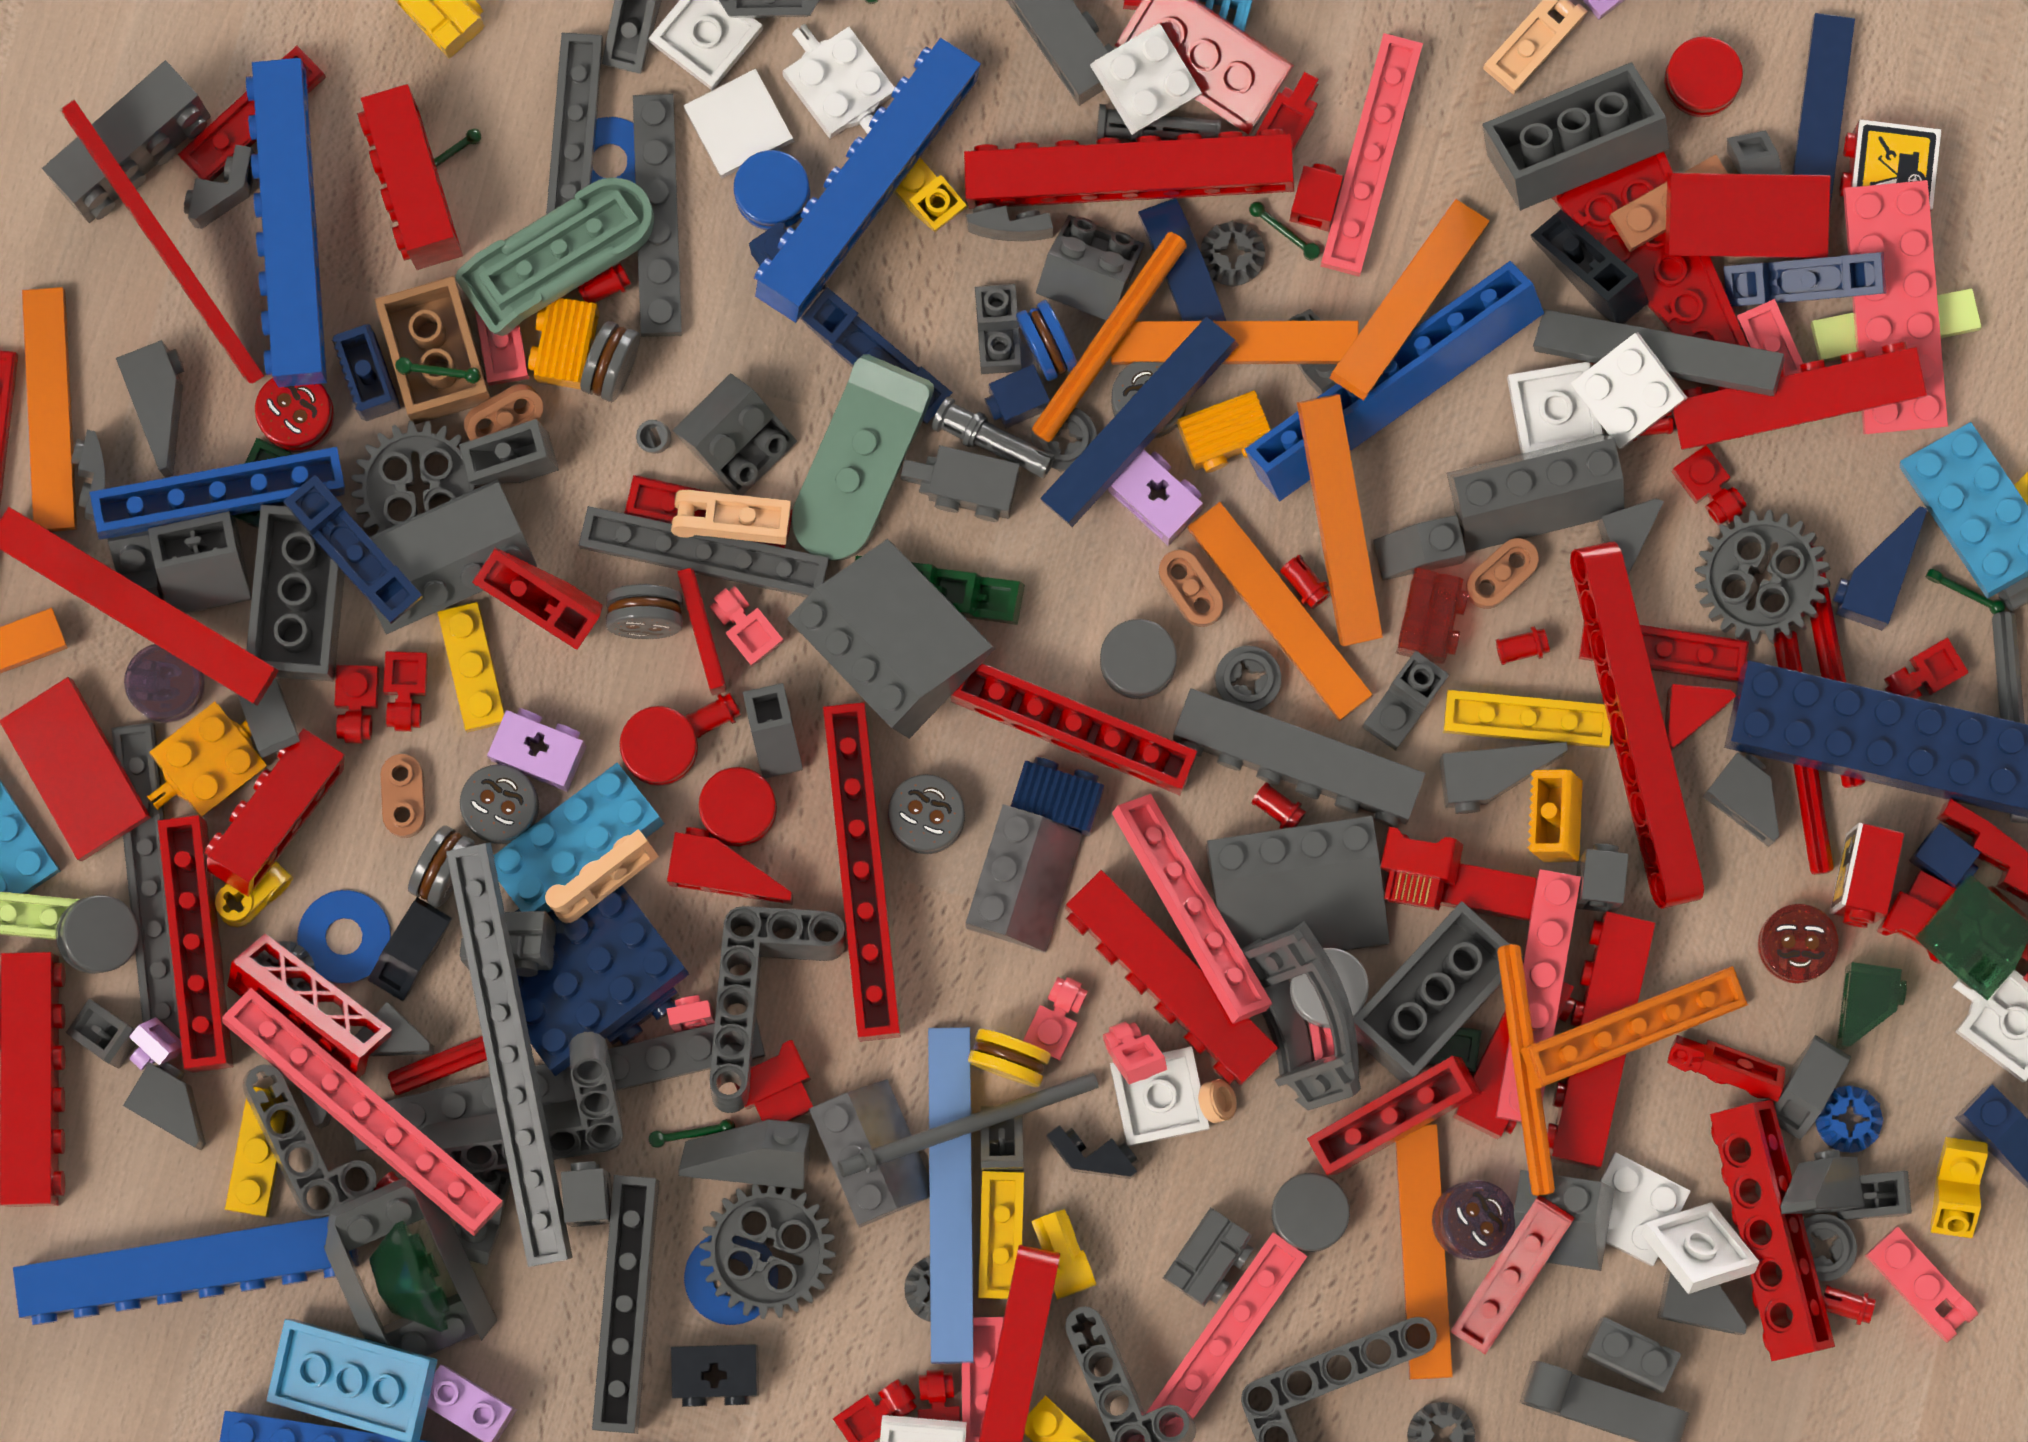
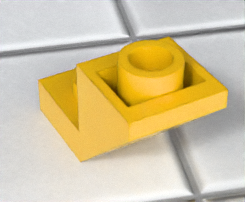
(929, 196)
(1958, 1187)

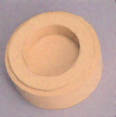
(1217, 1101)

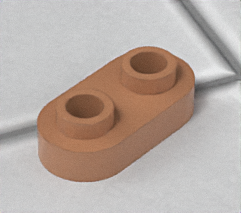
(502, 412)
(1501, 574)
(1190, 589)
(403, 794)

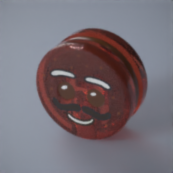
(1798, 943)

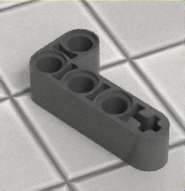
(300, 1137)
(1119, 1383)
(1601, 1405)

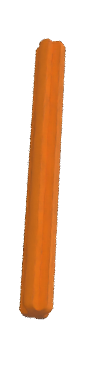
(1109, 336)
(1529, 1098)

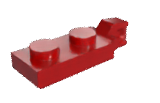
(1293, 109)
(1728, 1066)

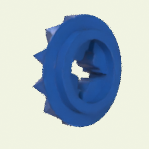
(1863, 1133)

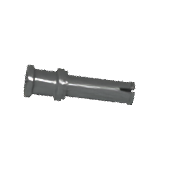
(1204, 127)
(976, 430)

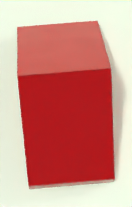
(1691, 708)

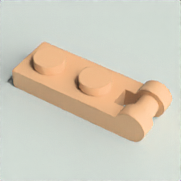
(1533, 43)
(731, 517)
(601, 877)

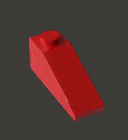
(539, 597)
(713, 867)

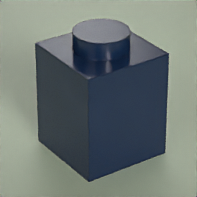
(1017, 397)
(1945, 856)

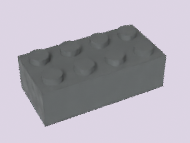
(139, 134)
(1576, 136)
(294, 600)
(1431, 994)

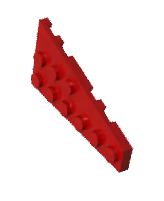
(1679, 288)

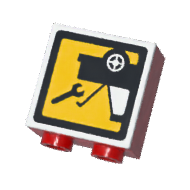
(1890, 155)
(1866, 874)

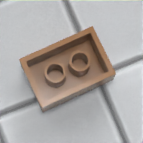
(432, 330)

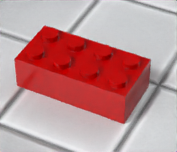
(413, 183)

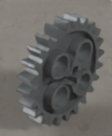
(381, 492)
(1798, 588)
(755, 1286)

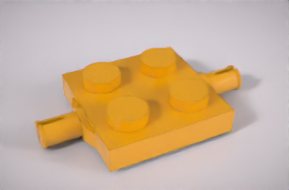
(206, 760)

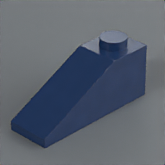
(1874, 585)
(2002, 1126)

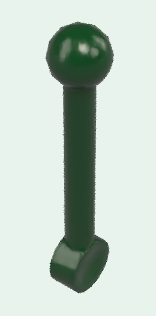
(473, 136)
(1310, 251)
(405, 366)
(1994, 606)
(658, 1139)

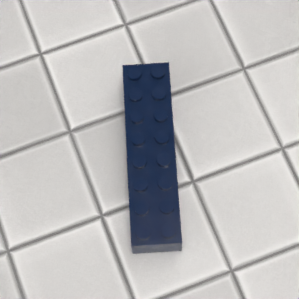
(1880, 737)

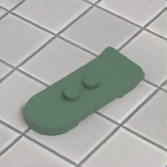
(557, 253)
(859, 458)

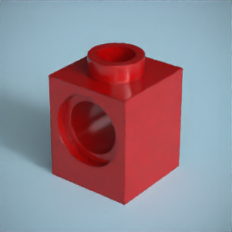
(1316, 196)

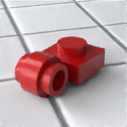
(1703, 477)
(1933, 667)
(407, 677)
(356, 690)
(937, 1387)
(863, 1419)

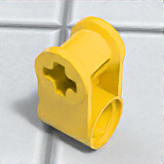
(267, 891)

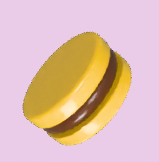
(1009, 1057)

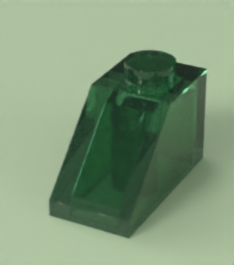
(1868, 999)

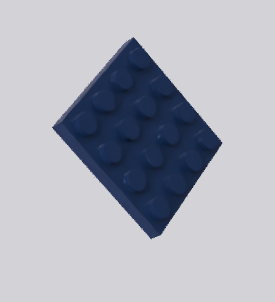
(601, 977)

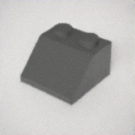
(1590, 1205)

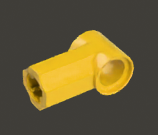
(1057, 1235)

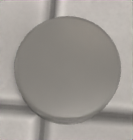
(1354, 982)

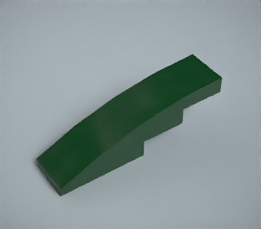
(976, 595)

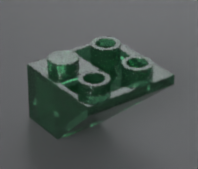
(1976, 937)
(407, 1280)

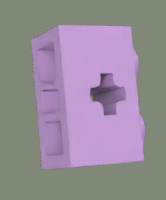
(1162, 517)
(554, 767)
(469, 1405)

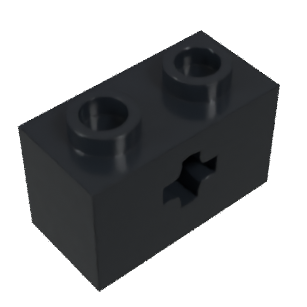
(692, 1362)

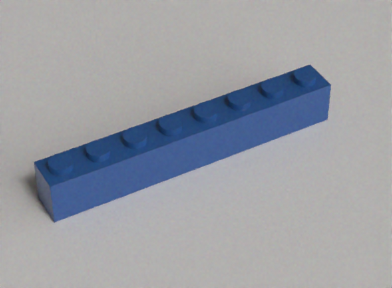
(866, 180)
(288, 223)
(1426, 362)
(173, 1270)

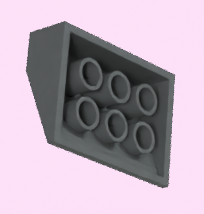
(892, 636)
(1298, 875)

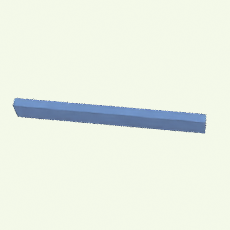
(950, 1199)

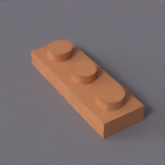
(1646, 216)

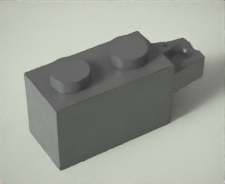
(966, 482)

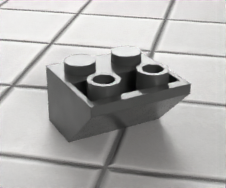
(1089, 267)
(735, 435)
(200, 563)

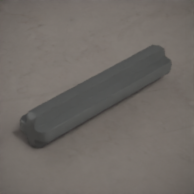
(2008, 666)

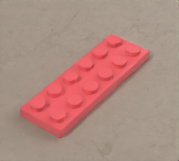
(1898, 222)

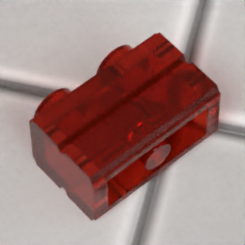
(1431, 615)

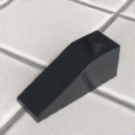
(1591, 268)

